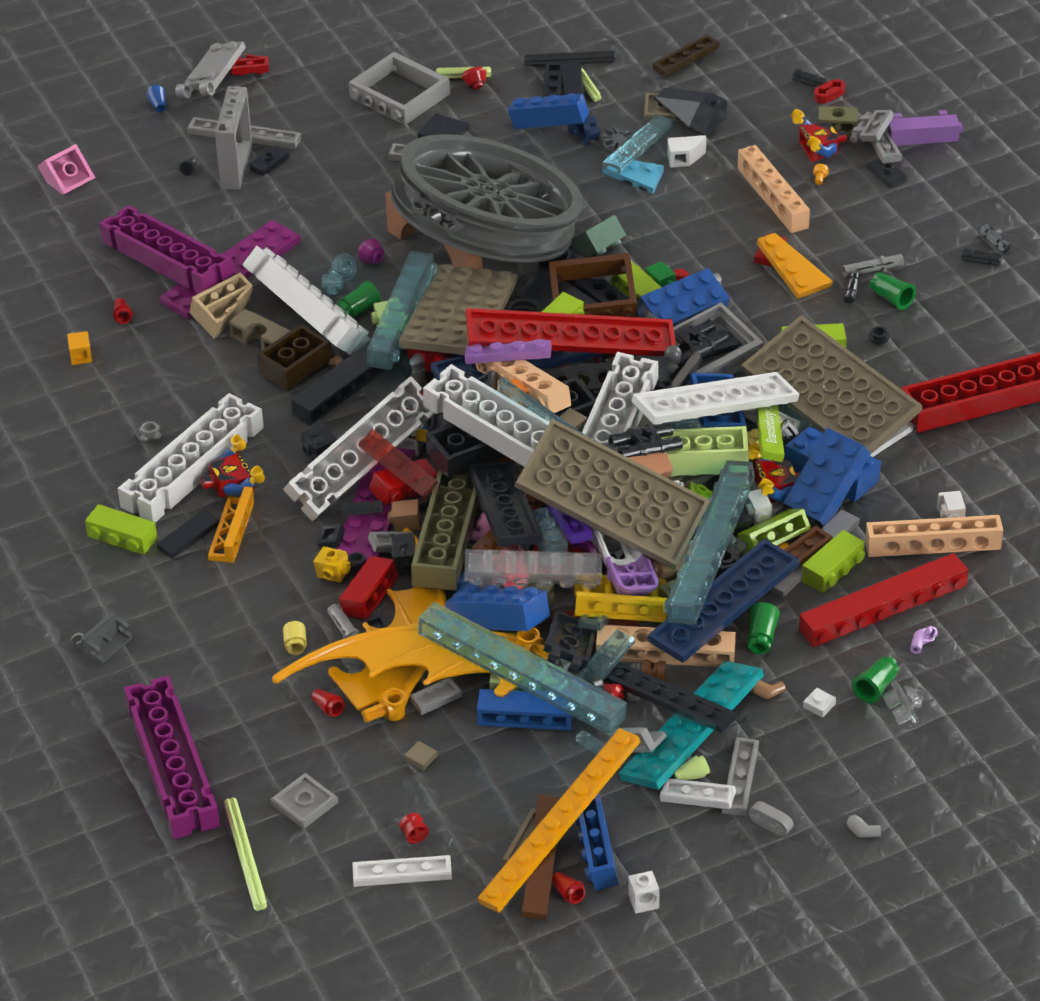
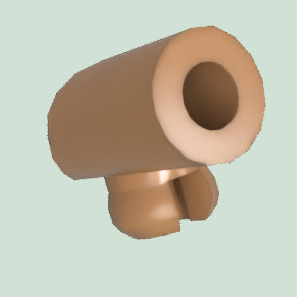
(768, 691)

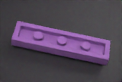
(508, 352)

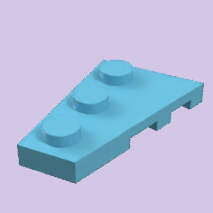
(640, 174)

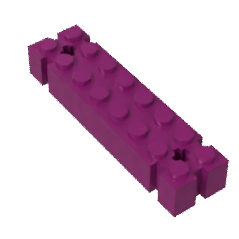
(166, 250)
(171, 757)

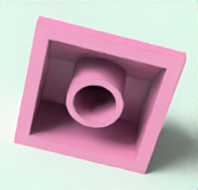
(66, 170)

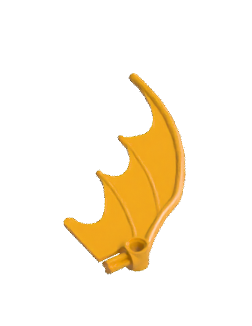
(405, 647)
(392, 686)

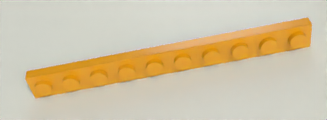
(558, 820)

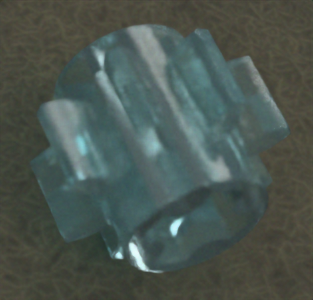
(332, 282)

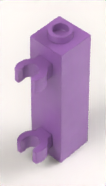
(924, 129)

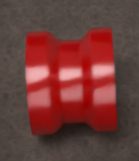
(414, 828)

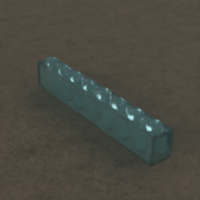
(401, 305)

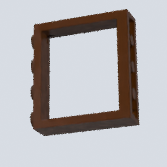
(598, 267)

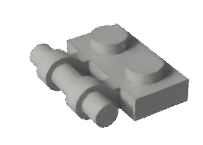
(871, 126)

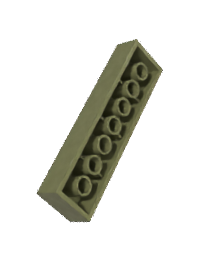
(445, 533)

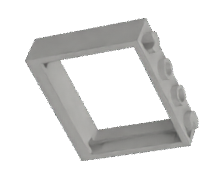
(437, 88)
(236, 141)
(731, 362)

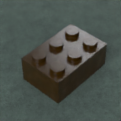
(294, 357)

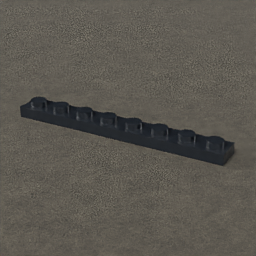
(670, 697)

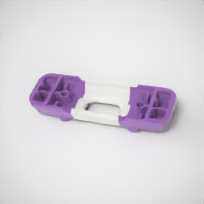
(629, 575)

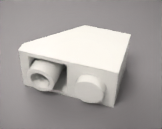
(685, 150)

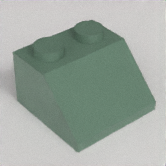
(598, 237)

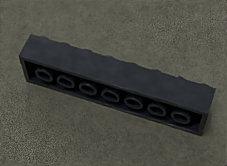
(455, 448)

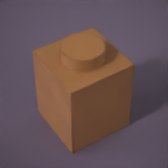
(405, 515)

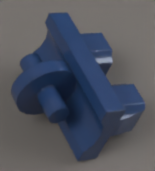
(587, 130)

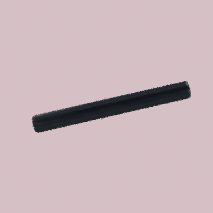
(584, 57)

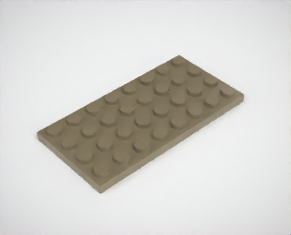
(440, 314)
(834, 385)
(612, 494)

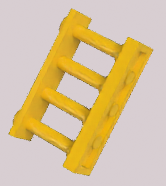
(606, 601)

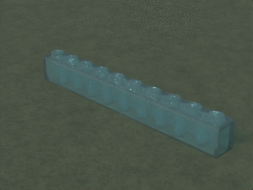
(709, 543)
(522, 668)

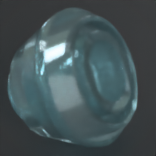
(345, 265)

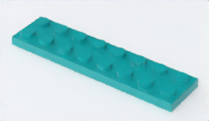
(724, 687)

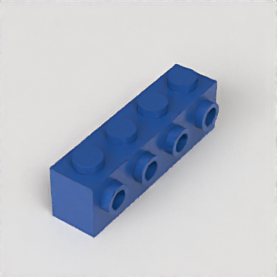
(548, 111)
(525, 706)
(598, 847)

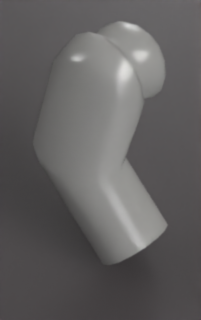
(861, 829)

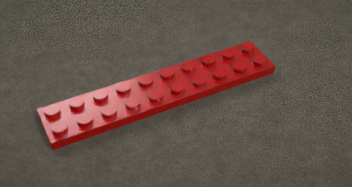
(571, 331)

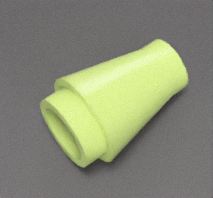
(692, 769)

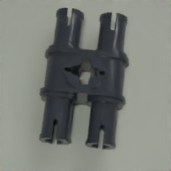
(696, 340)
(646, 440)

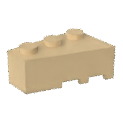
(221, 303)

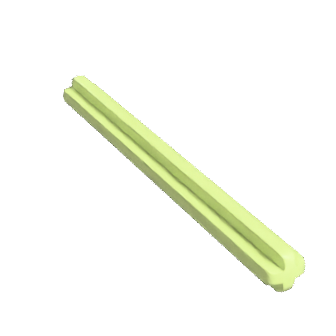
(245, 854)

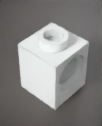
(643, 892)

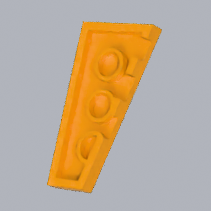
(793, 268)

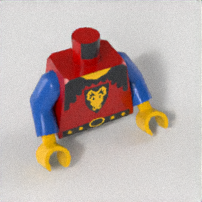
(817, 139)
(231, 472)
(772, 476)

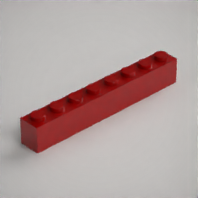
(883, 600)

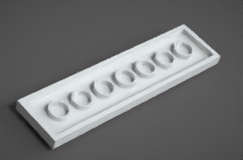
(715, 398)

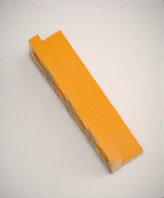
(235, 530)

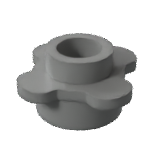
(149, 431)

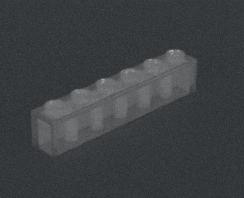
(533, 567)

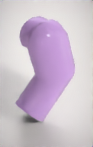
(922, 637)

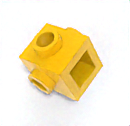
(332, 564)

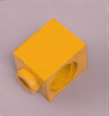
(79, 348)

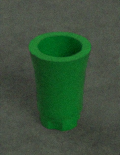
(893, 290)
(360, 299)
(762, 625)
(873, 681)

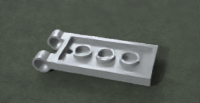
(211, 69)

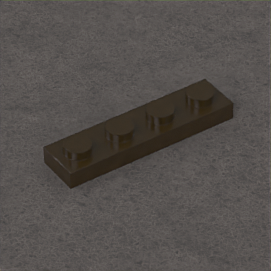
(686, 55)

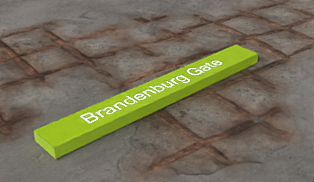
(770, 433)

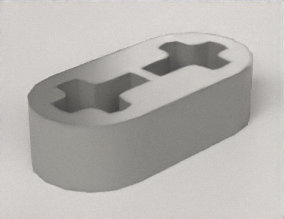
(770, 818)

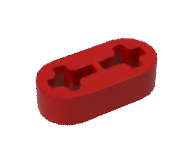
(829, 91)

